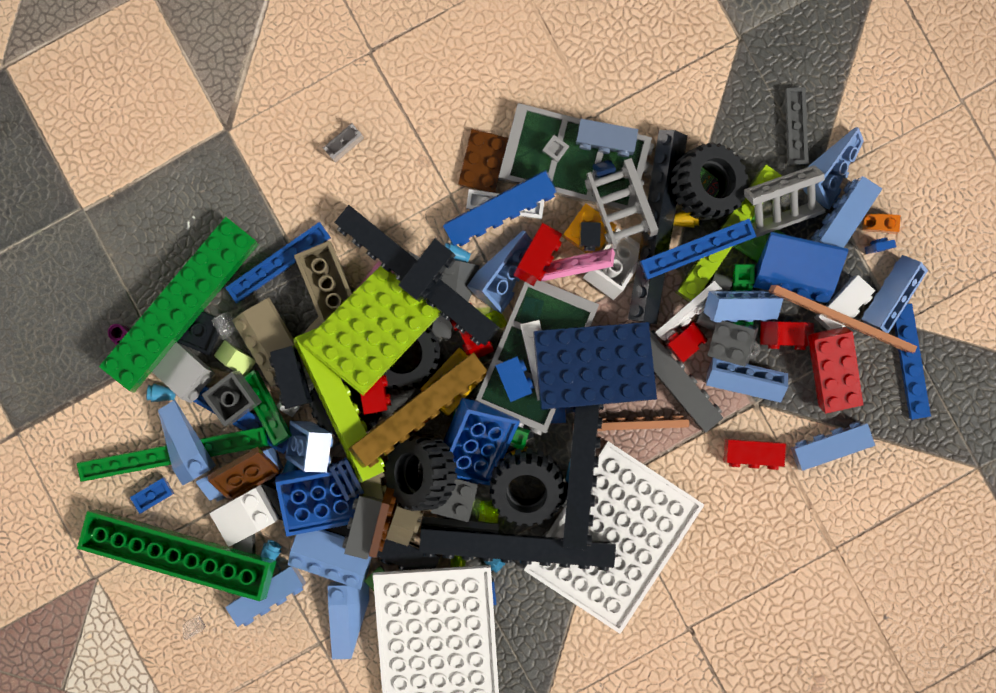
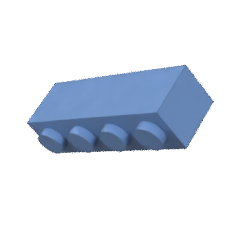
(894, 294)
(742, 306)
(747, 380)
(832, 446)
(282, 585)

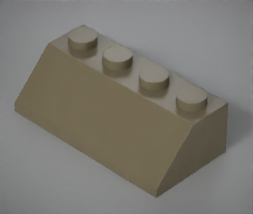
(324, 278)
(262, 333)

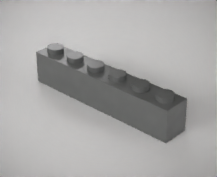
(683, 386)

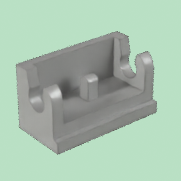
(343, 142)

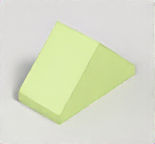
(234, 358)

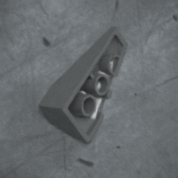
(457, 278)

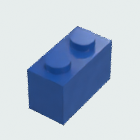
(514, 379)

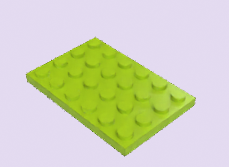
(370, 330)

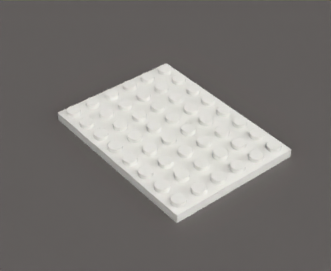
(644, 520)
(436, 630)

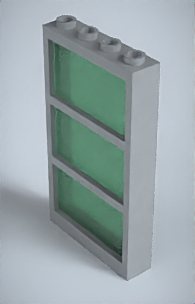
(524, 157)
(554, 310)

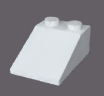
(614, 279)
(244, 516)

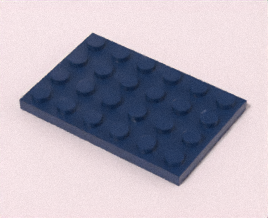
(594, 365)

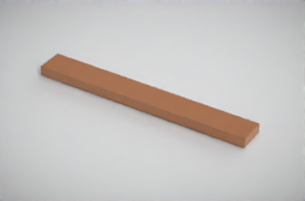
(842, 319)

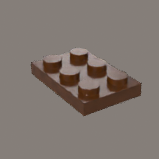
(483, 161)
(243, 474)
(383, 522)

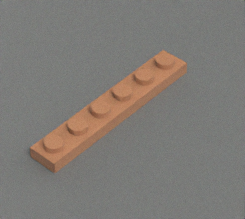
(620, 423)

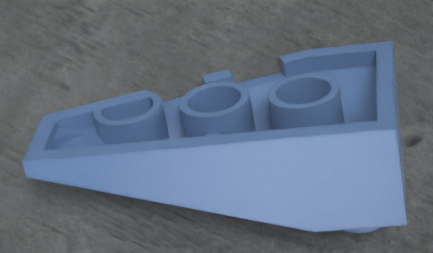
(834, 165)
(496, 278)
(185, 449)
(346, 615)

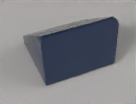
(603, 168)

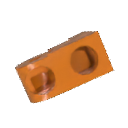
(881, 223)

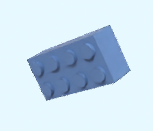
(847, 212)

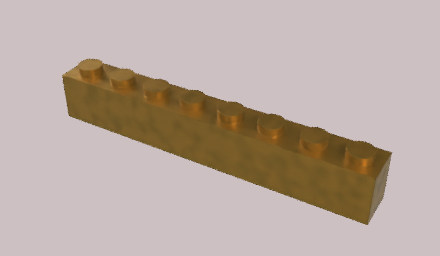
(417, 410)

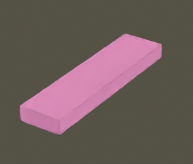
(579, 264)

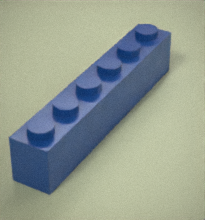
(500, 208)

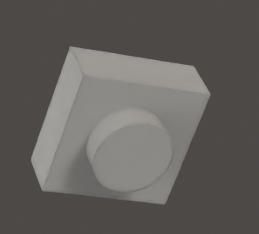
(555, 148)

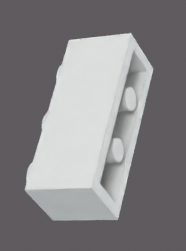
(847, 301)

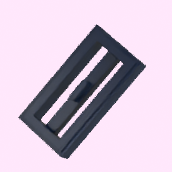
(353, 493)

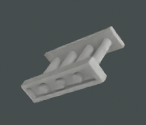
(780, 186)
(634, 189)

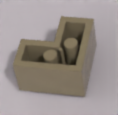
(404, 525)

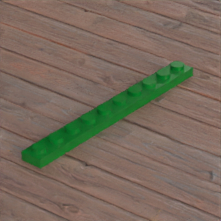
(159, 456)

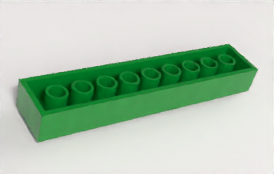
(179, 305)
(176, 555)

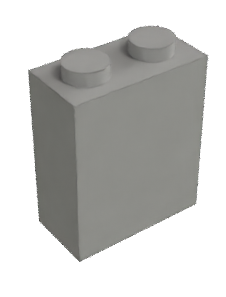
(183, 372)

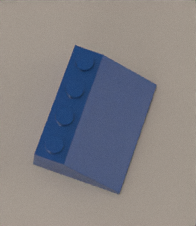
(800, 266)
(479, 439)
(313, 500)

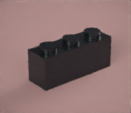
(427, 270)
(290, 377)

